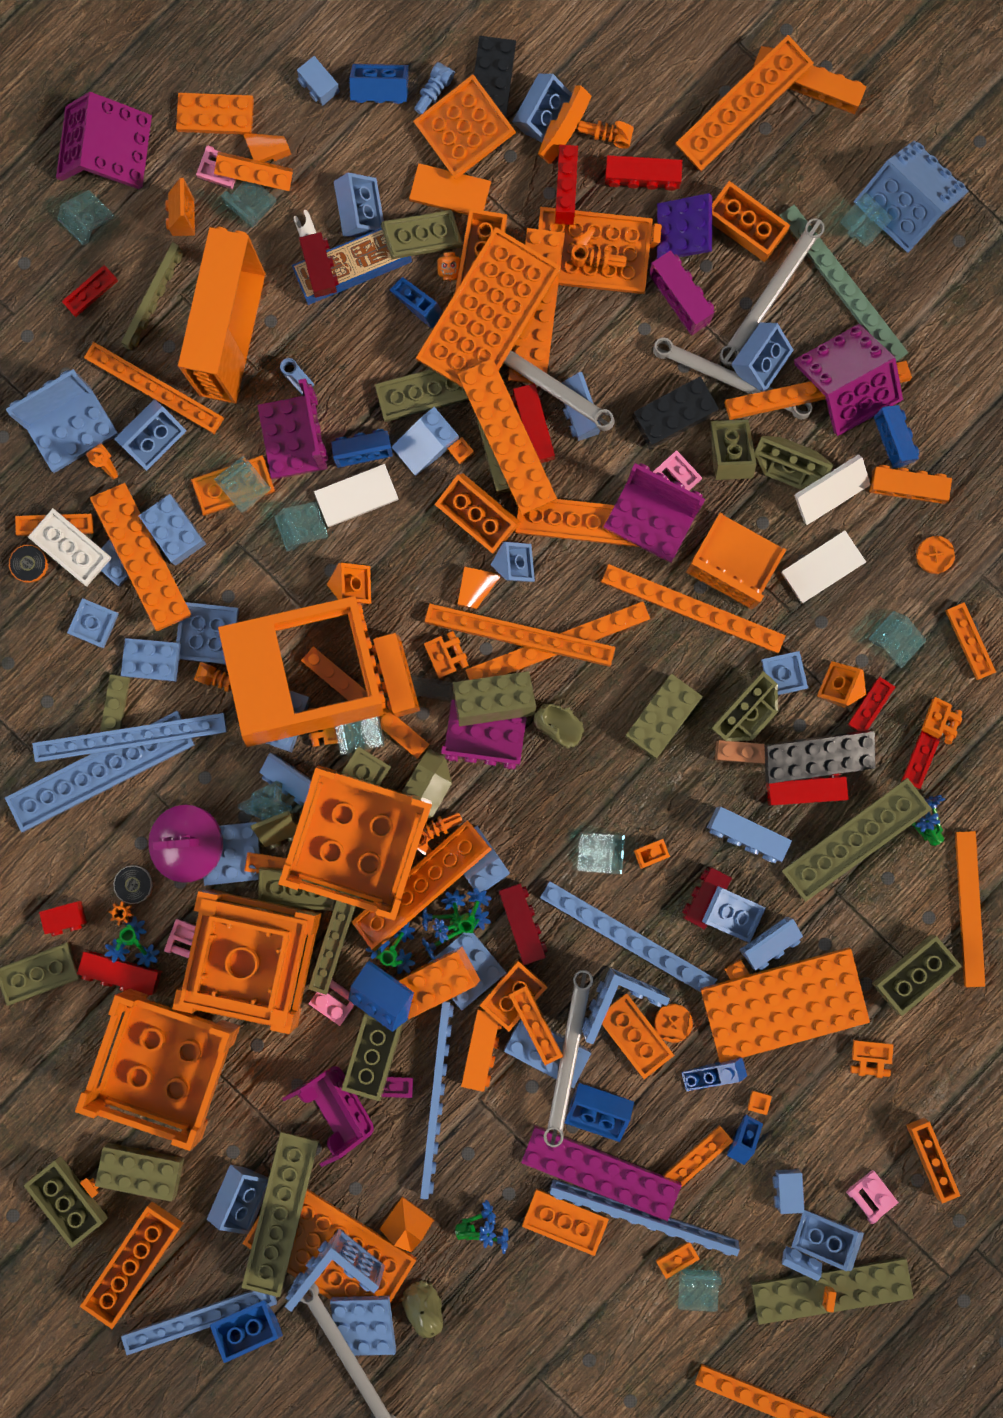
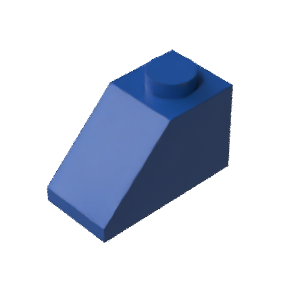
(745, 1140)

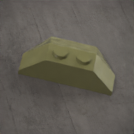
(790, 462)
(749, 711)
(430, 780)

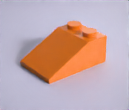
(181, 210)
(498, 1002)

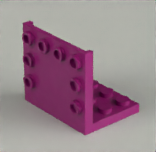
(104, 140)
(854, 377)
(293, 435)
(654, 512)
(485, 742)

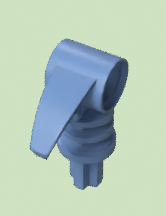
(439, 77)

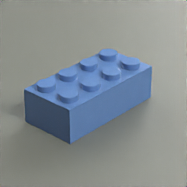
(749, 834)
(522, 1047)

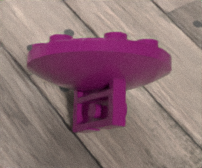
(185, 843)

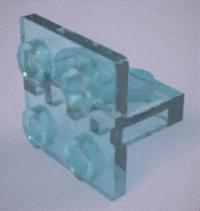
(866, 220)
(266, 802)

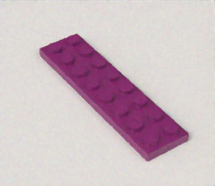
(602, 1174)

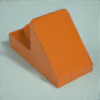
(651, 853)

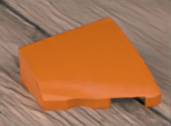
(267, 146)
(475, 587)

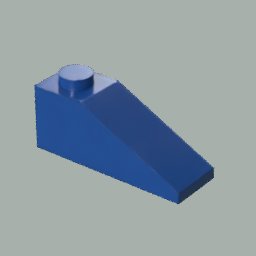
(417, 302)

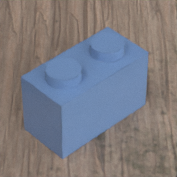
(318, 81)
(789, 1191)

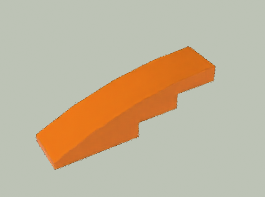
(561, 130)

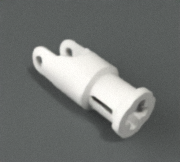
(308, 227)

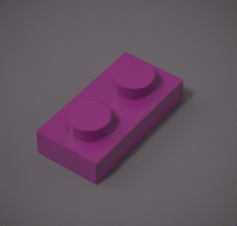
(398, 1087)

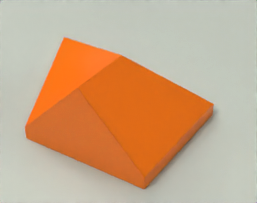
(351, 581)
(842, 685)
(406, 1225)

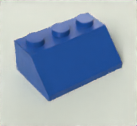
(379, 83)
(896, 436)
(361, 448)
(381, 996)
(599, 1112)
(245, 1330)

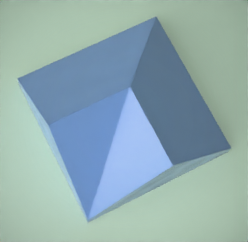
(514, 562)

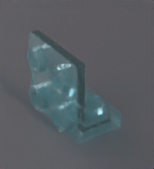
(249, 202)
(83, 215)
(242, 484)
(300, 525)
(898, 638)
(363, 733)
(601, 853)
(698, 1290)

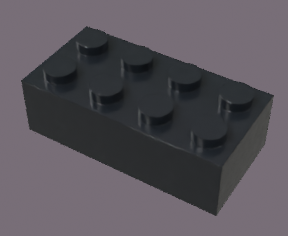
(675, 412)

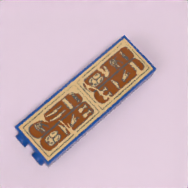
(353, 264)

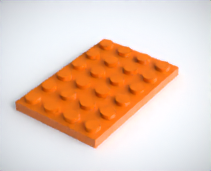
(618, 234)

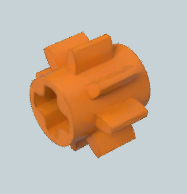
(116, 911)

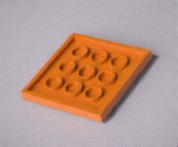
(464, 126)

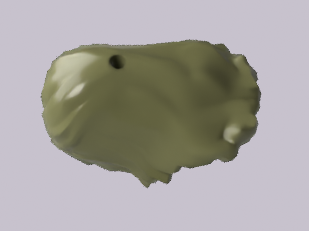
(559, 724)
(423, 1309)

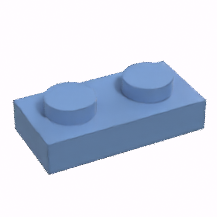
(801, 1263)

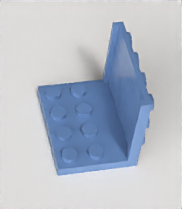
(914, 193)
(63, 419)
(606, 993)
(349, 1255)

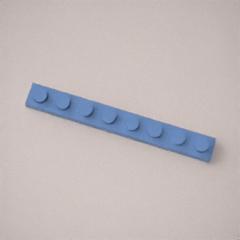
(190, 1321)

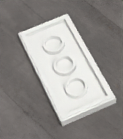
(832, 489)
(356, 495)
(69, 547)
(823, 567)

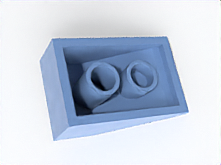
(425, 441)
(487, 870)
(827, 1240)

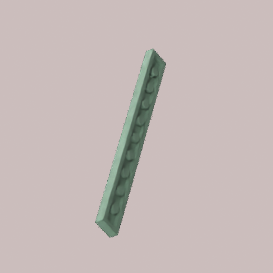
(844, 286)

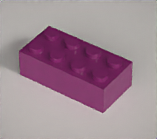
(681, 292)

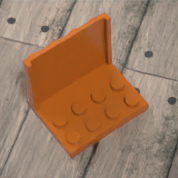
(736, 561)

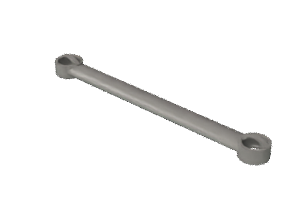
(772, 290)
(715, 371)
(559, 390)
(568, 1061)
(345, 1353)

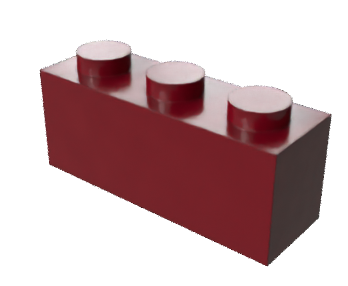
(319, 264)
(703, 895)

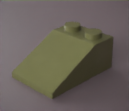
(732, 450)
(276, 829)

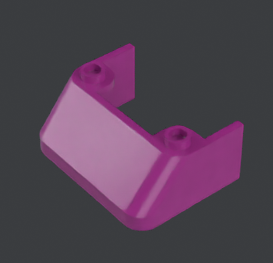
(341, 1110)

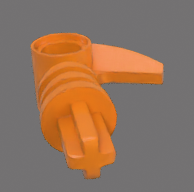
(621, 134)
(594, 257)
(100, 457)
(207, 674)
(435, 828)

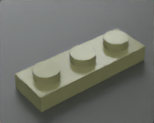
(115, 703)

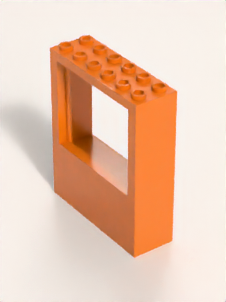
(222, 315)
(261, 682)

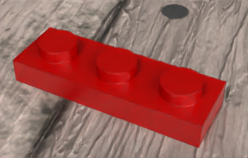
(90, 291)
(871, 705)
(921, 759)

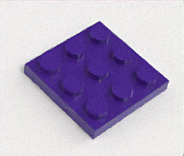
(685, 226)

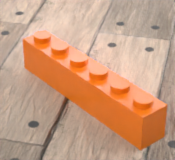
(825, 86)

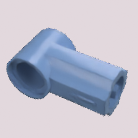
(295, 375)

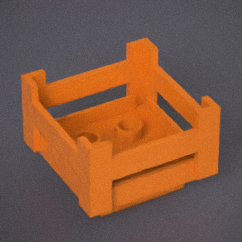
(355, 841)
(248, 960)
(158, 1068)

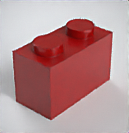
(63, 917)

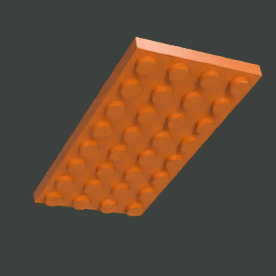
(489, 307)
(785, 1005)
(319, 1223)

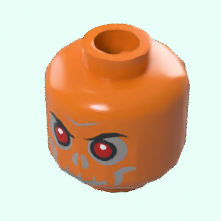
(448, 266)

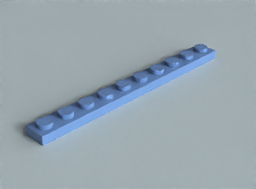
(129, 737)
(626, 937)
(436, 1107)
(619, 1210)

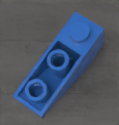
(714, 1074)

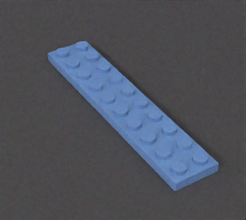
(88, 778)

